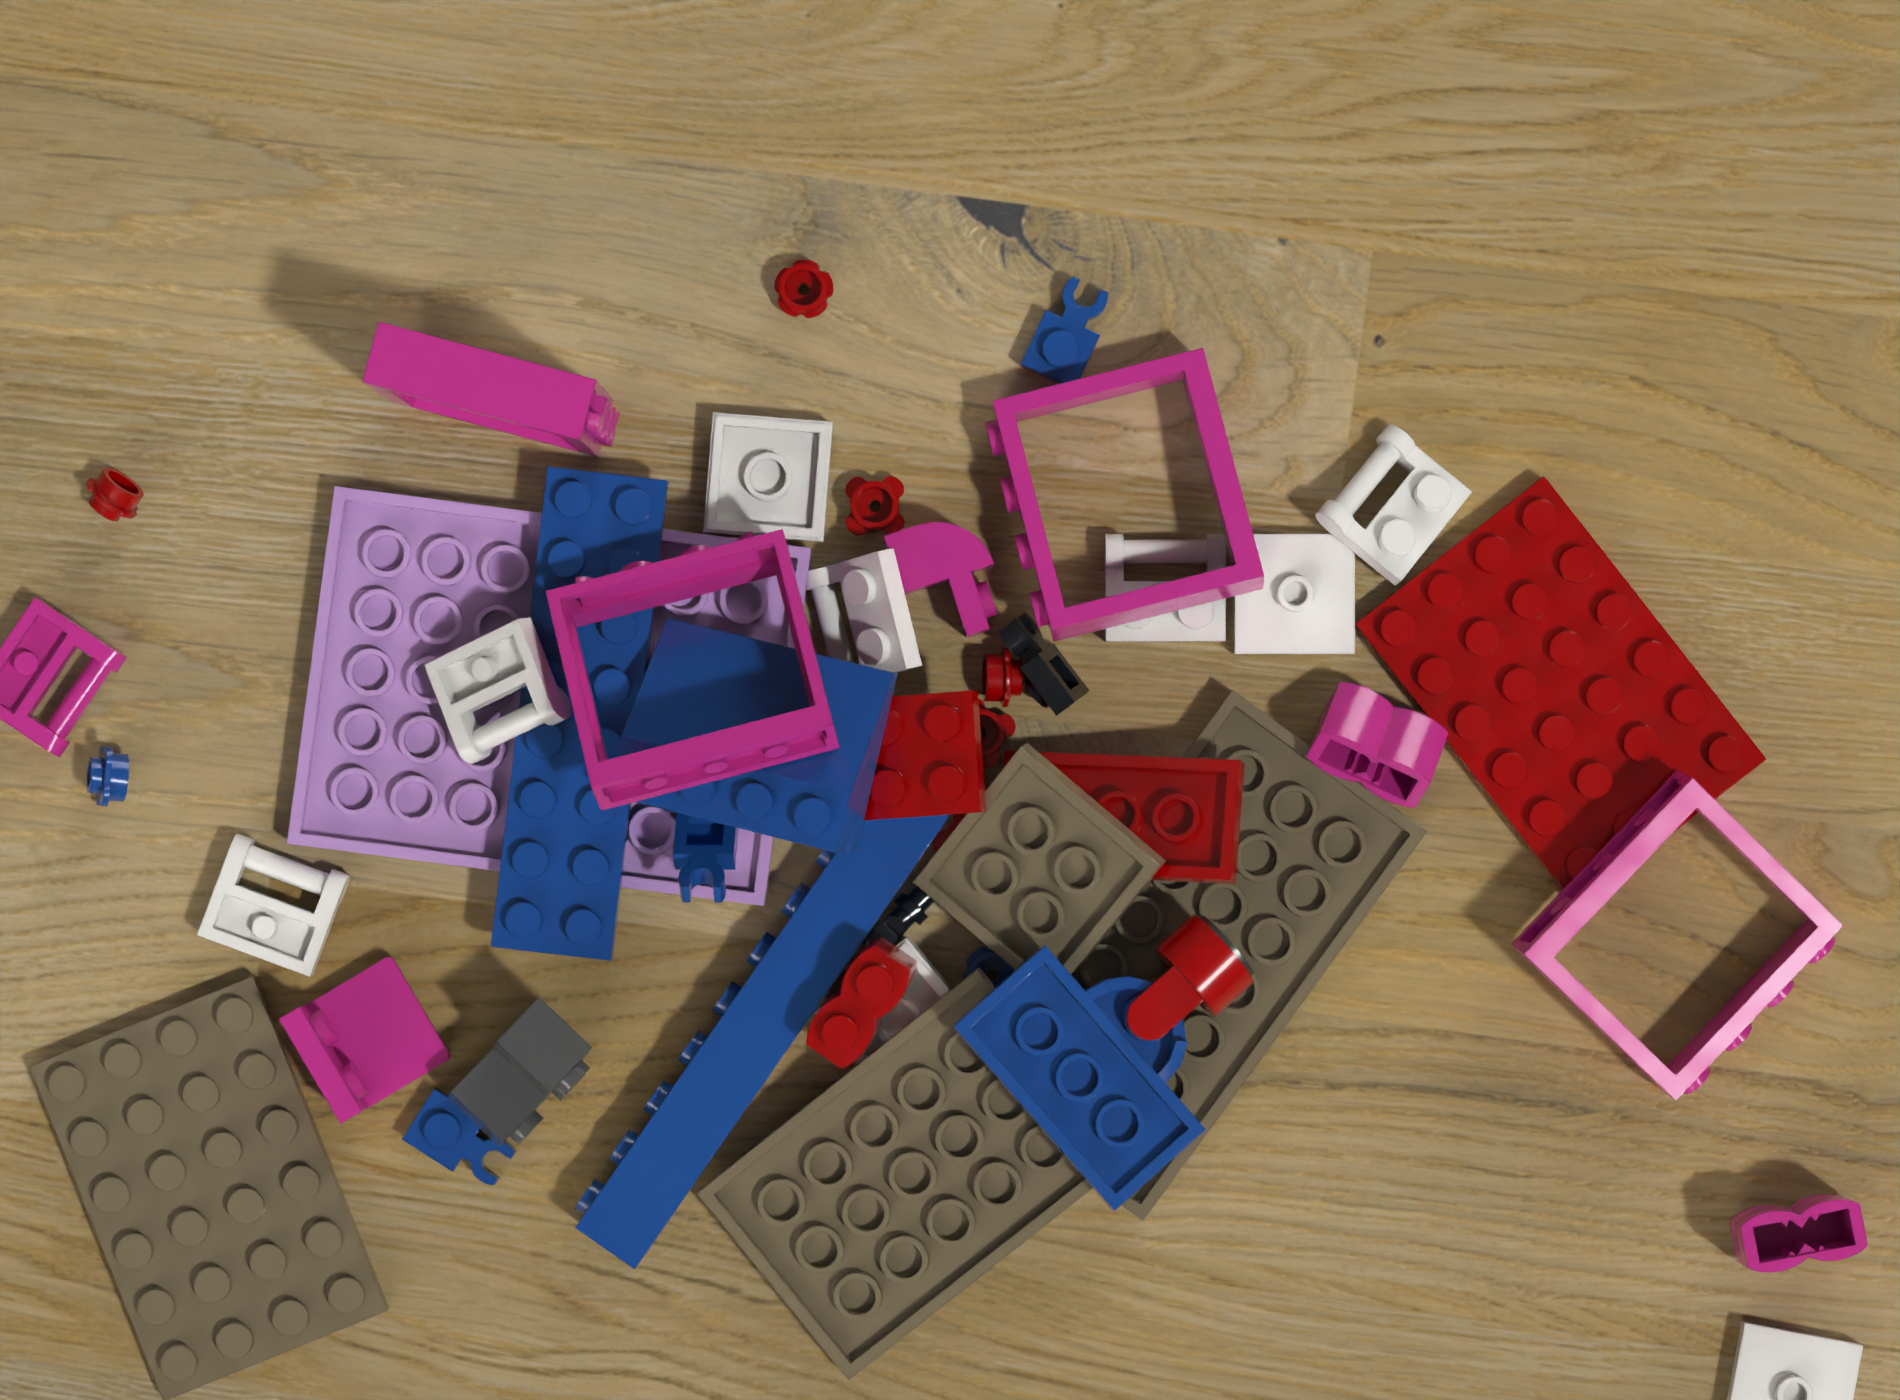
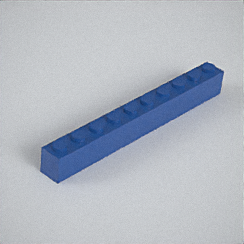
(751, 1036)

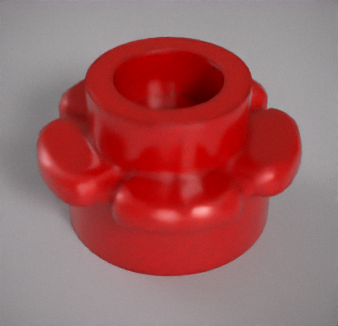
(806, 273)
(114, 495)
(1001, 677)

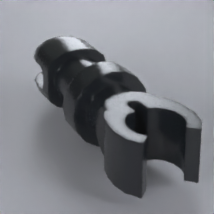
(909, 910)

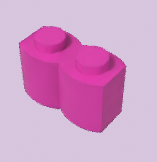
(1377, 744)
(1814, 1227)

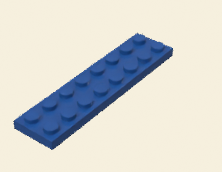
(558, 846)

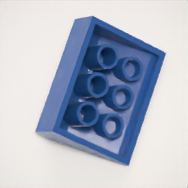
(720, 680)

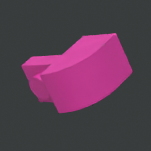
(942, 554)

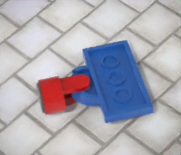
(1100, 1057)

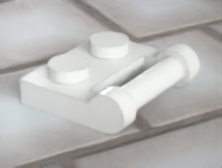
(1409, 516)
(874, 608)
(1191, 624)
(487, 672)
(264, 923)

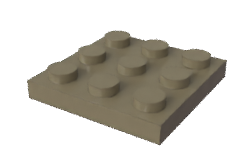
(1039, 866)

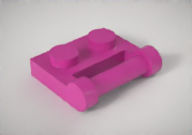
(33, 661)

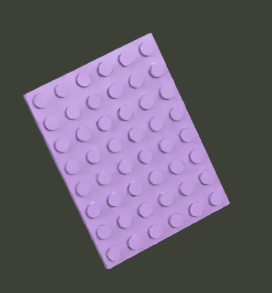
(375, 749)

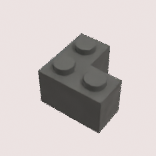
(520, 1072)

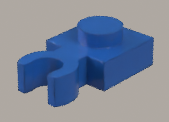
(1063, 343)
(702, 854)
(449, 1136)

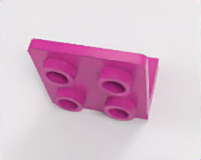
(365, 1039)

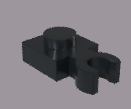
(1048, 673)

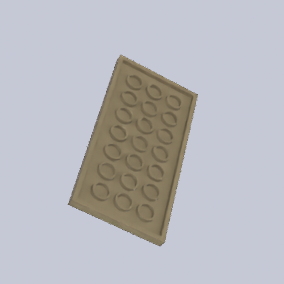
(1306, 877)

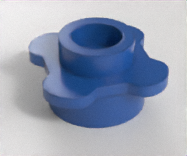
(108, 776)

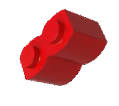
(855, 1011)

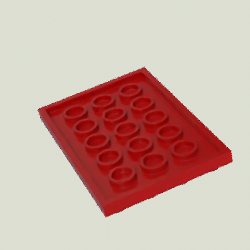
(1554, 681)

